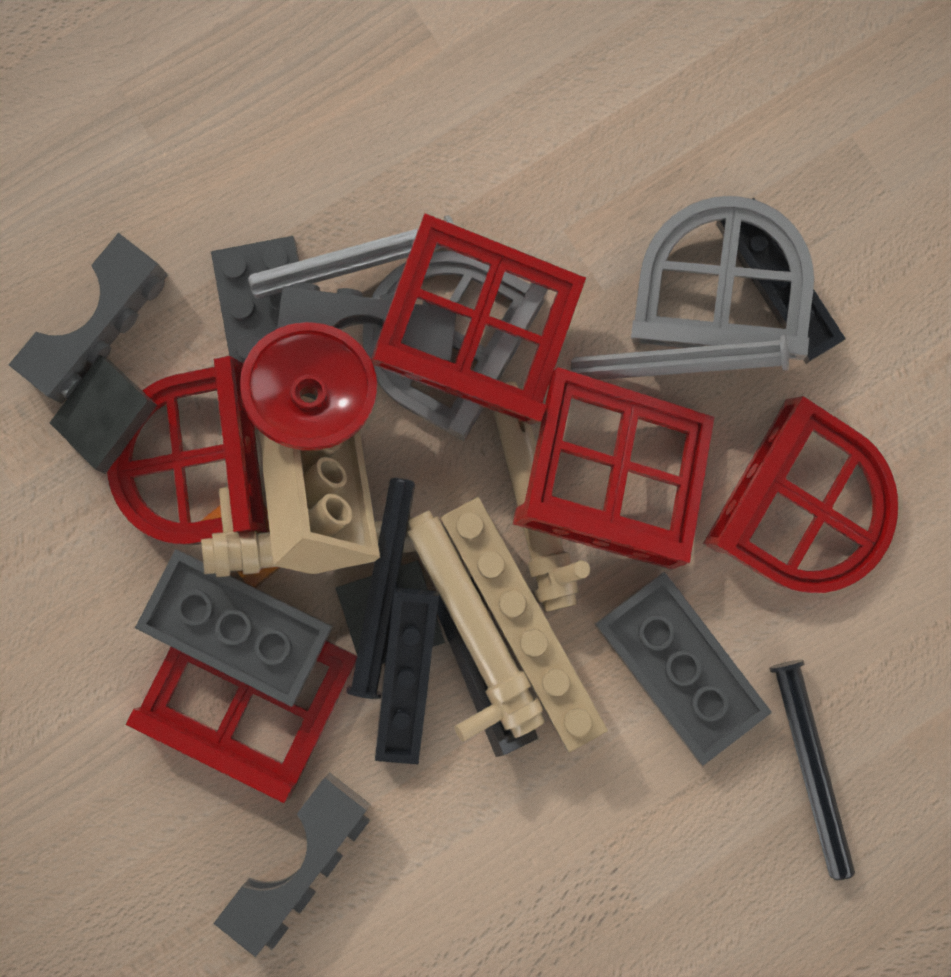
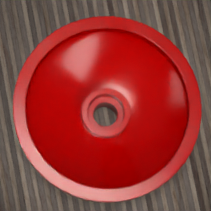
(304, 361)

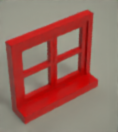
(457, 378)
(606, 528)
(218, 747)

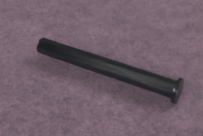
(380, 595)
(814, 769)

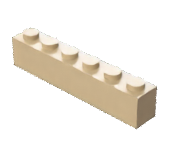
(523, 624)

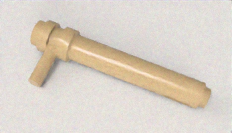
(247, 550)
(549, 563)
(506, 685)

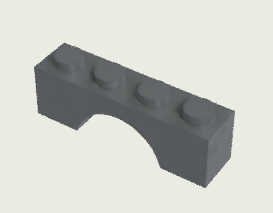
(125, 282)
(428, 328)
(259, 906)

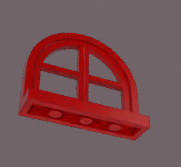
(237, 451)
(767, 477)

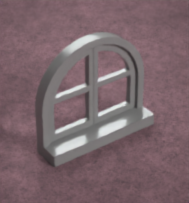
(688, 333)
(491, 359)

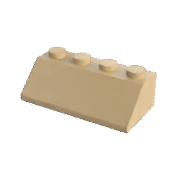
(318, 506)

